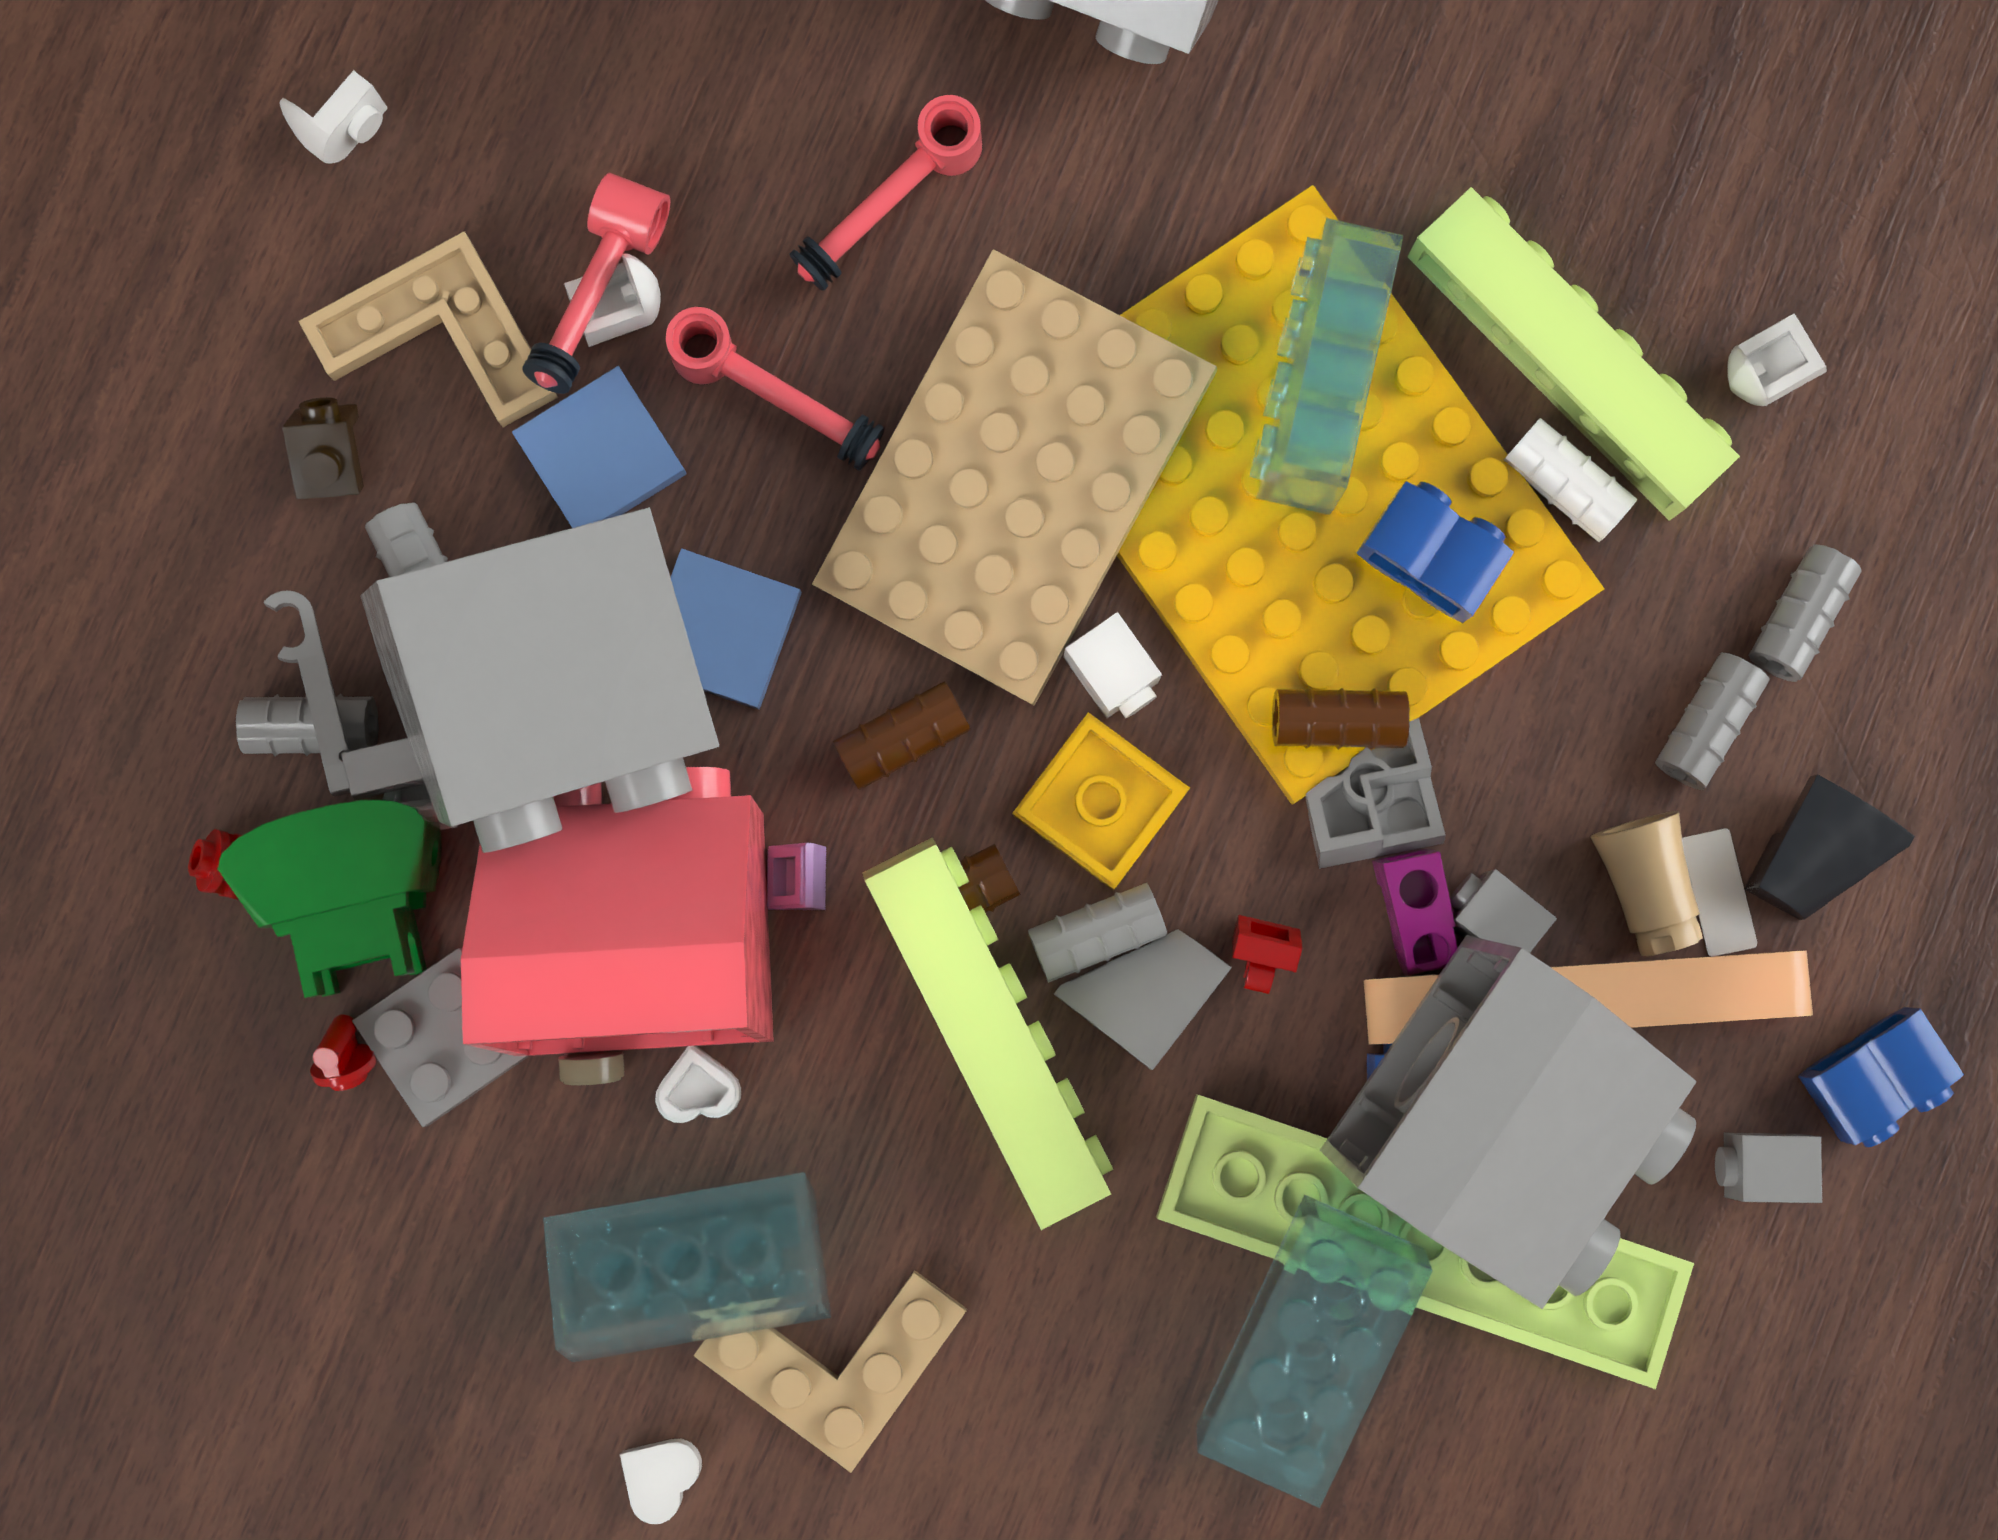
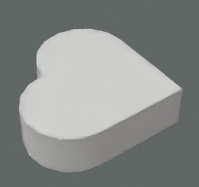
(697, 1087)
(658, 1476)

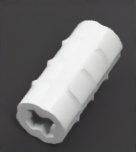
(1570, 480)

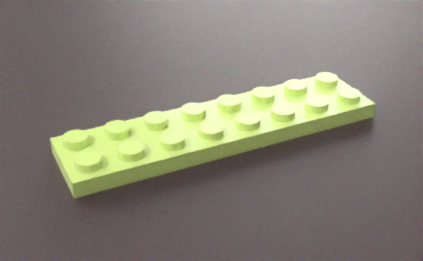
(1247, 1175)

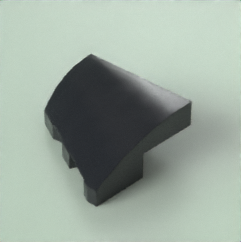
(1824, 849)

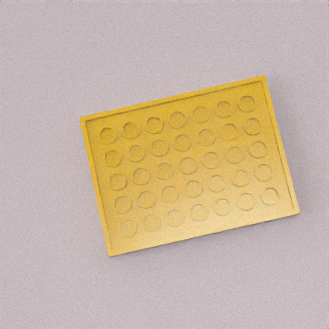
(1277, 590)

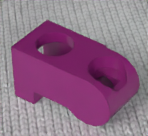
(1417, 909)

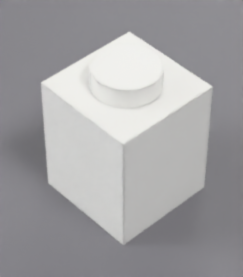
(1114, 668)

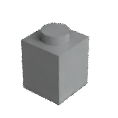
(1498, 911)
(1770, 1167)

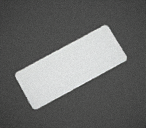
(1719, 892)

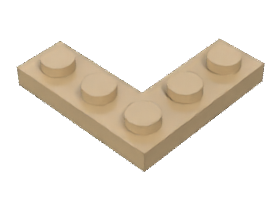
(434, 288)
(846, 1410)

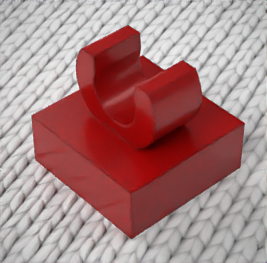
(1264, 949)

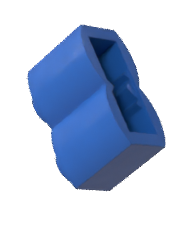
(1436, 550)
(1882, 1077)

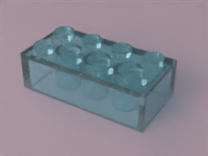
(1329, 366)
(685, 1267)
(1312, 1351)

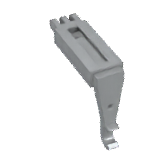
(364, 770)

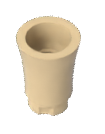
(1652, 881)

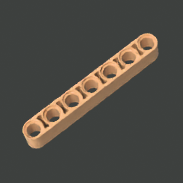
(1642, 991)

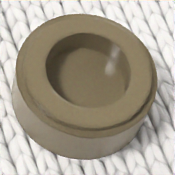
(591, 1068)

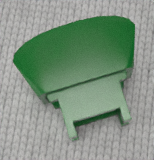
(340, 885)

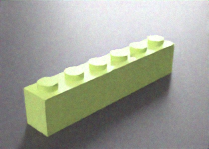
(1573, 353)
(987, 1033)

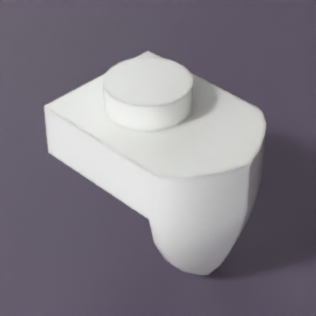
(343, 121)
(627, 303)
(1773, 363)

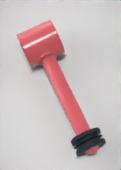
(626, 219)
(818, 260)
(857, 439)

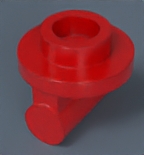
(205, 861)
(339, 1057)

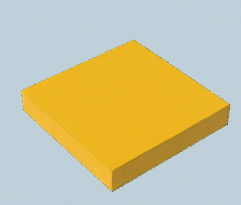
(1100, 801)

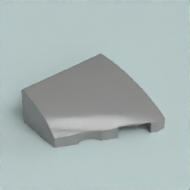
(1376, 805)
(1147, 994)

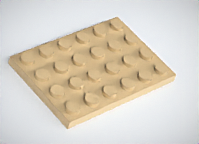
(1014, 476)

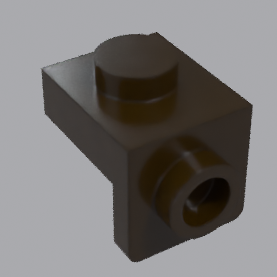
(323, 449)

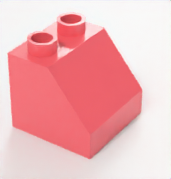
(623, 929)

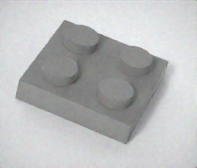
(422, 1046)

